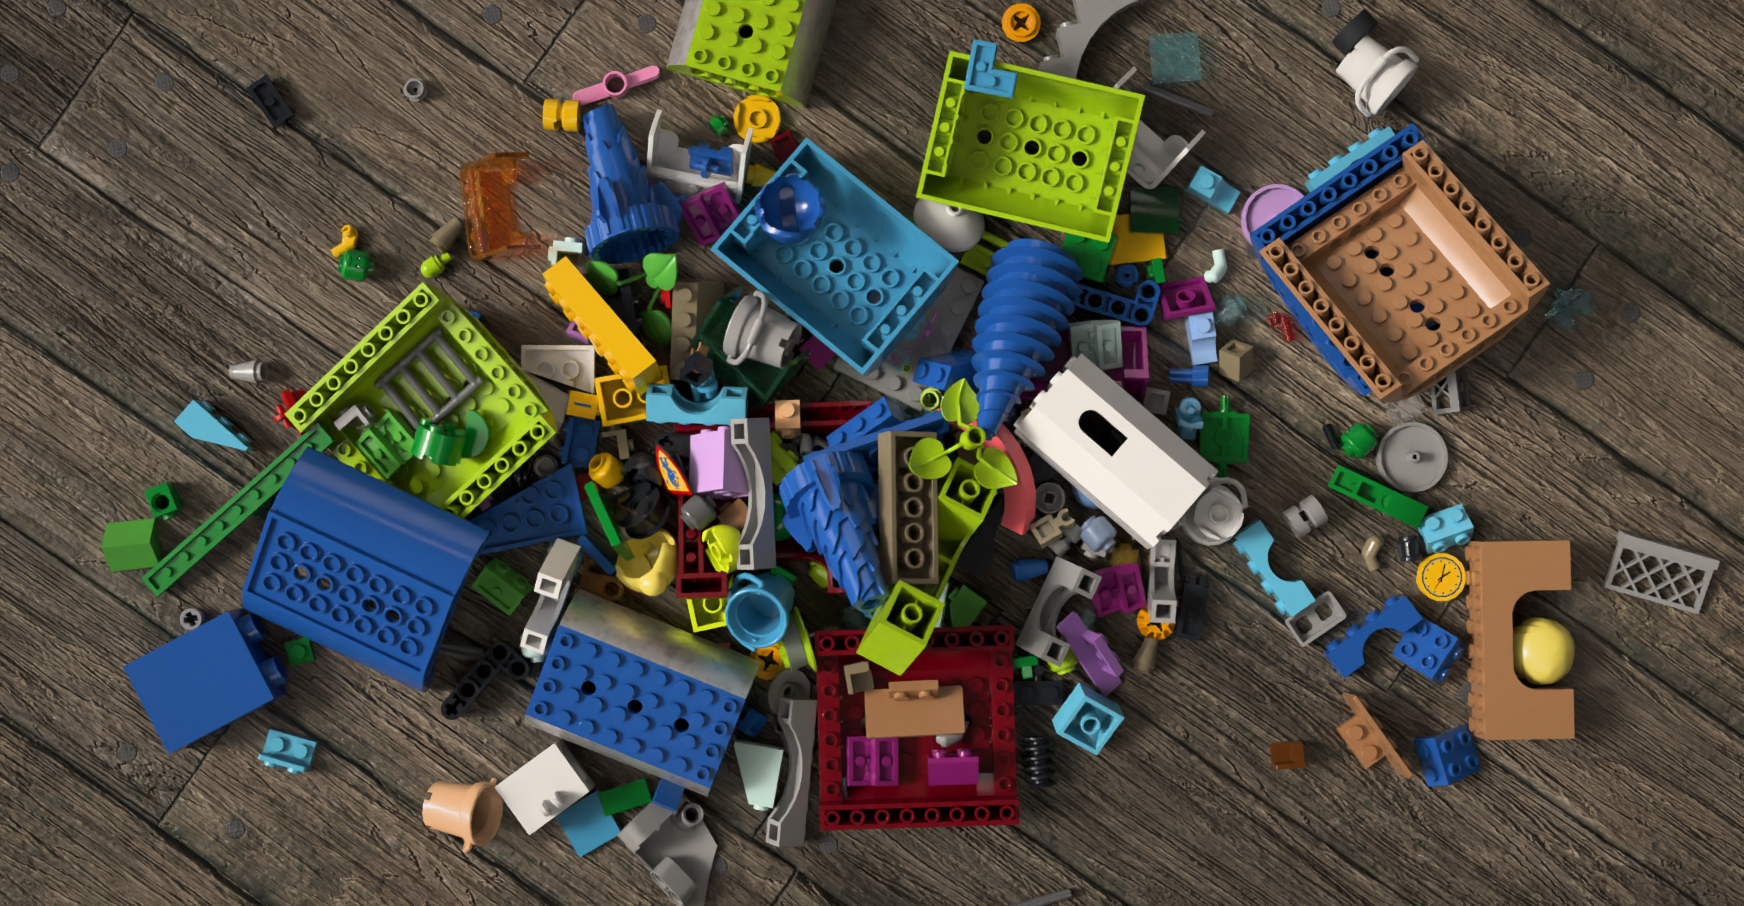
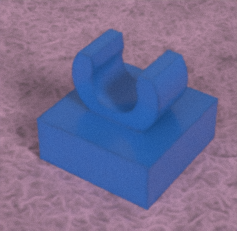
(752, 722)

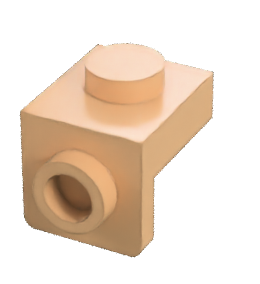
(787, 418)

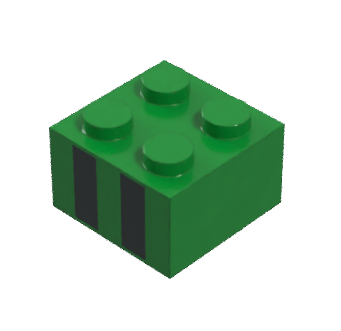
(1092, 255)

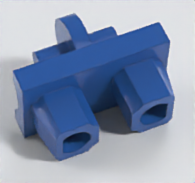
(711, 161)

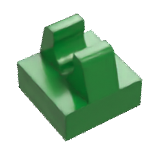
(1024, 663)

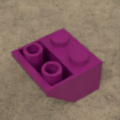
(953, 768)

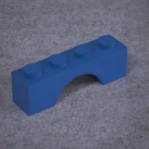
(1347, 653)

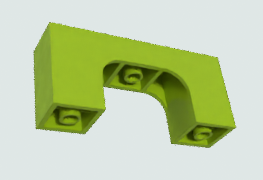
(911, 611)

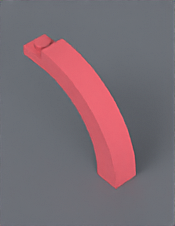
(1020, 498)

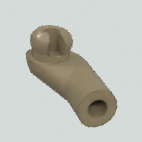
(1370, 551)

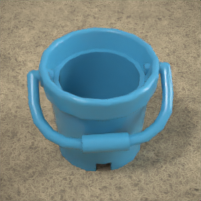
(759, 611)

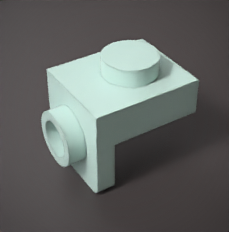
(569, 246)

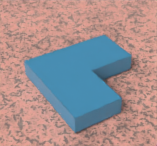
(982, 75)

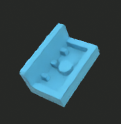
(1446, 529)

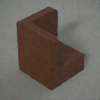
(1287, 755)

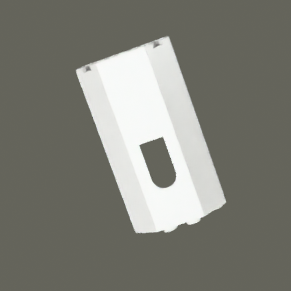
(1147, 478)

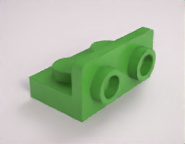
(502, 586)

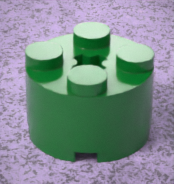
(439, 442)

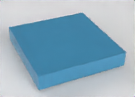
(586, 824)

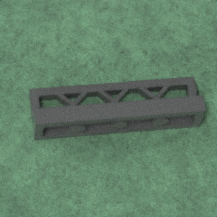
(1457, 392)

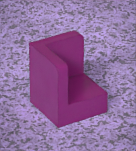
(819, 354)

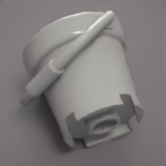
(760, 333)

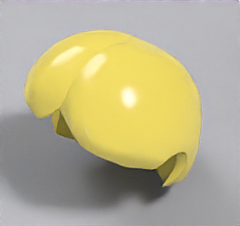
(653, 566)

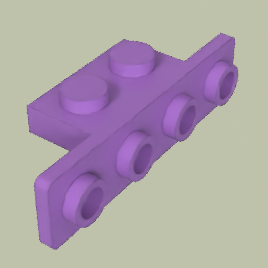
(1092, 653)

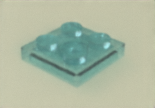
(1175, 58)

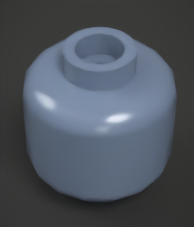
(1098, 534)

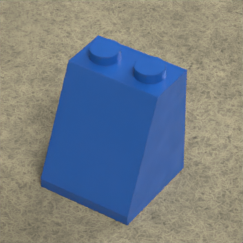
(946, 369)

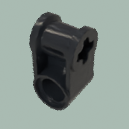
(677, 442)

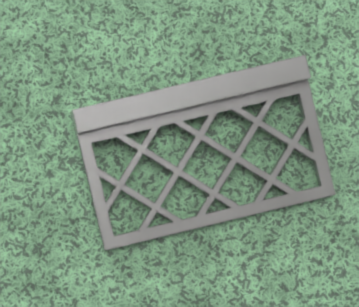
(1661, 551)

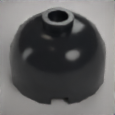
(642, 468)

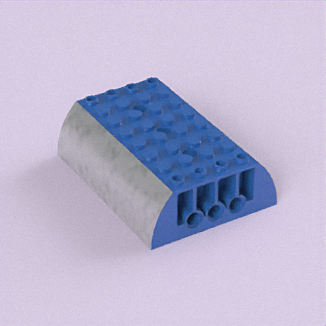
(648, 662)

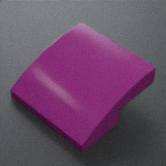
(710, 213)
(1119, 590)
(871, 761)

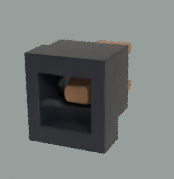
(697, 366)

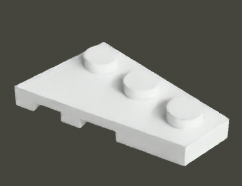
(562, 363)

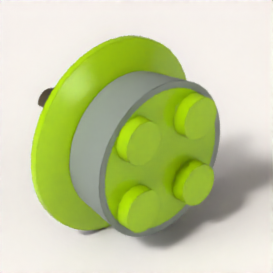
(797, 645)

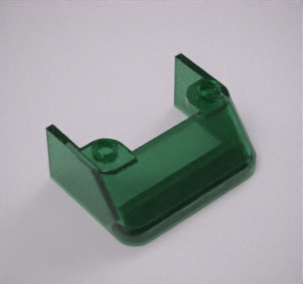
(760, 378)

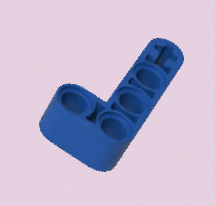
(1129, 306)

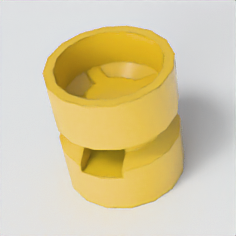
(562, 115)

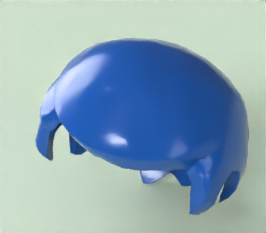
(790, 209)

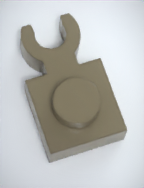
(1049, 530)

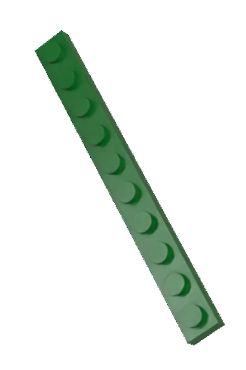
(234, 512)

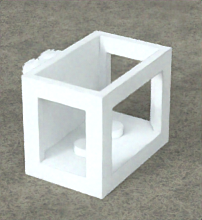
(545, 786)

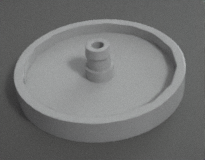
(1411, 457)

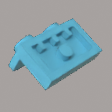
(288, 751)

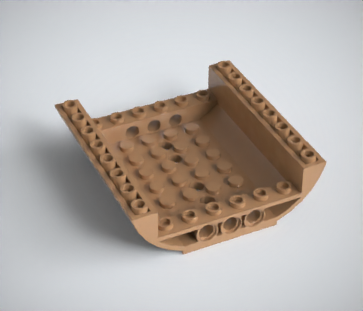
(1441, 256)

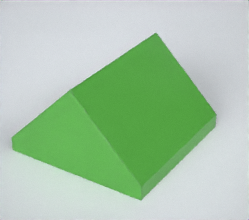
(131, 544)

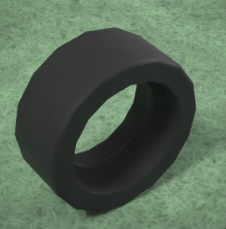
(1354, 31)

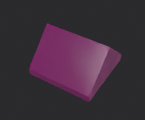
(1184, 298)

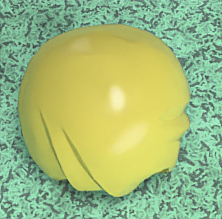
(1542, 651)

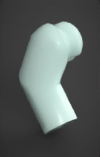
(1219, 268)

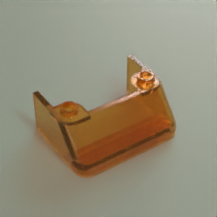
(489, 207)

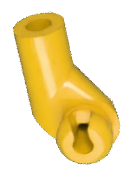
(349, 241)

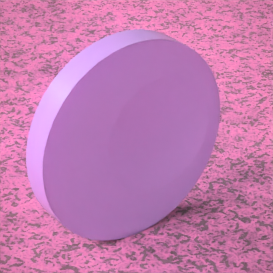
(1265, 205)

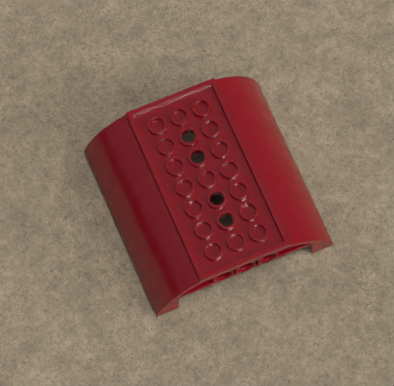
(964, 656)

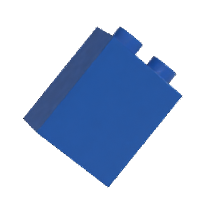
(207, 679)

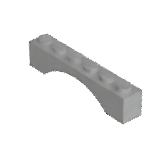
(757, 542)
(788, 819)

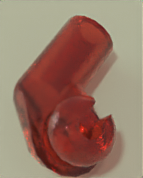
(1281, 323)

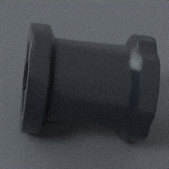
(1406, 556)

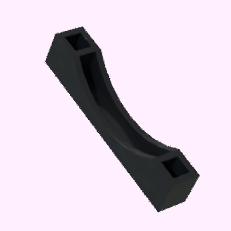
(980, 549)

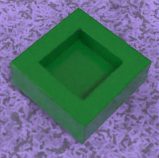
(1155, 271)
(300, 651)

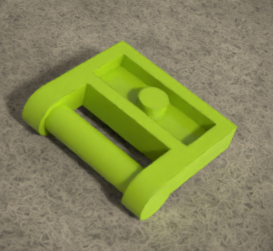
(978, 257)

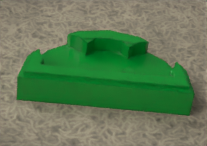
(477, 434)

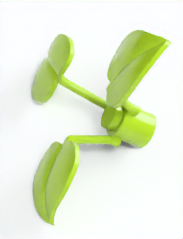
(928, 455)

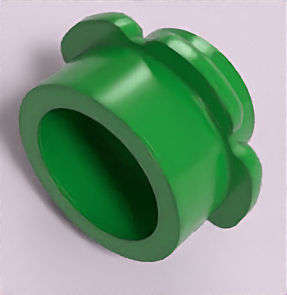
(719, 125)

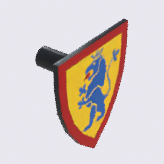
(673, 472)

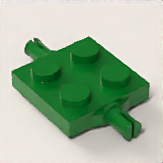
(1224, 437)

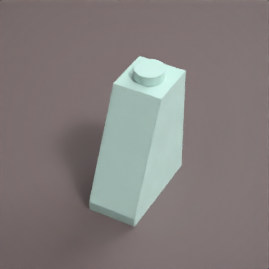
(759, 771)

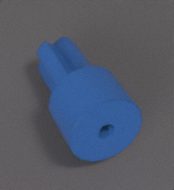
(1197, 376)

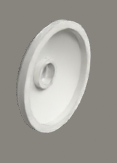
(948, 225)

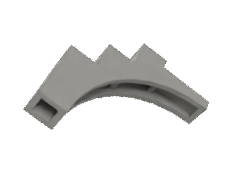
(1074, 37)

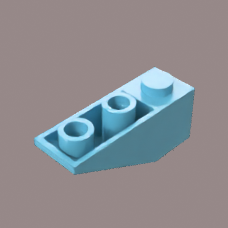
(203, 424)

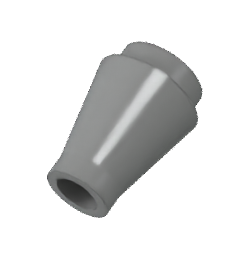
(251, 371)

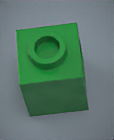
(154, 498)

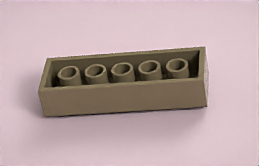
(906, 513)

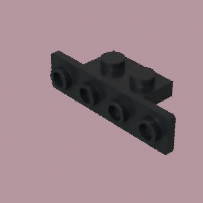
(624, 305)

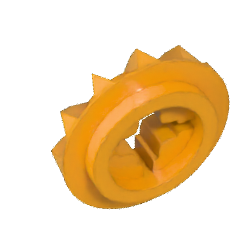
(1021, 11)
(1153, 631)
(772, 670)

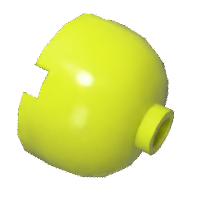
(723, 547)

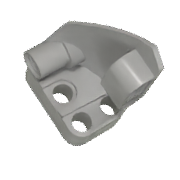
(673, 849)

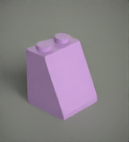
(716, 466)

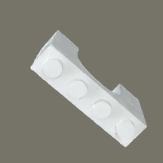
(553, 585)

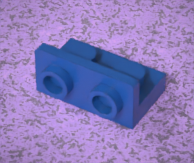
(580, 441)

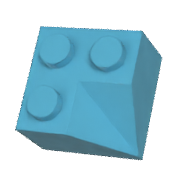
(1087, 718)

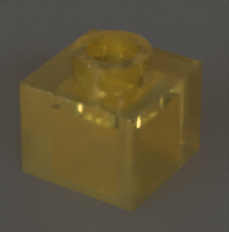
(1123, 555)

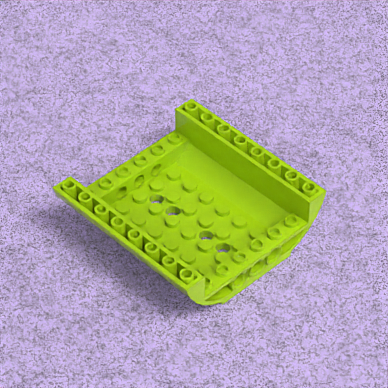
(507, 400)

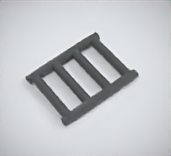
(457, 398)

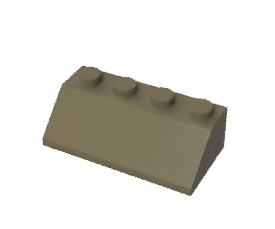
(690, 308)

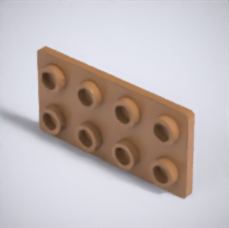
(914, 710)
(1366, 739)

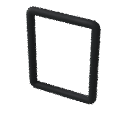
(1180, 564)

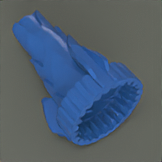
(627, 212)
(834, 509)

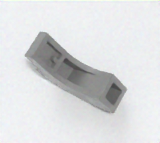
(1160, 581)

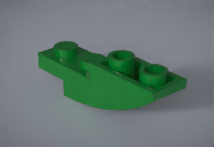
(1377, 496)

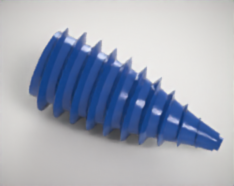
(1019, 323)

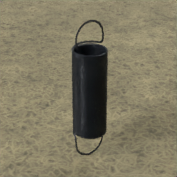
(1331, 437)

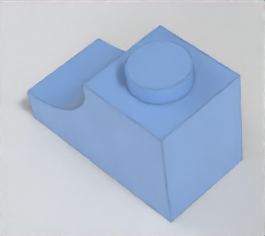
(1201, 338)

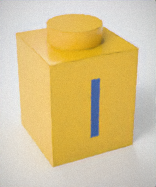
(582, 405)

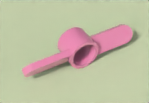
(631, 80)

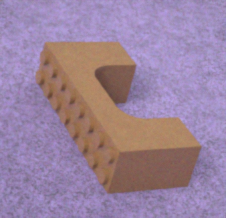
(1496, 579)

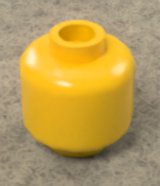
(606, 470)

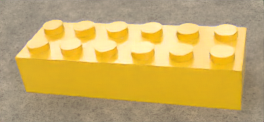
(601, 326)

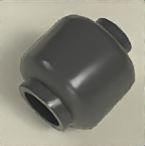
(698, 512)

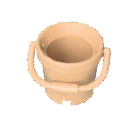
(465, 811)

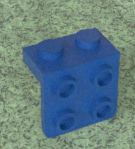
(1429, 650)
(1447, 756)

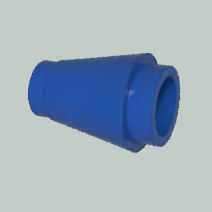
(1028, 568)

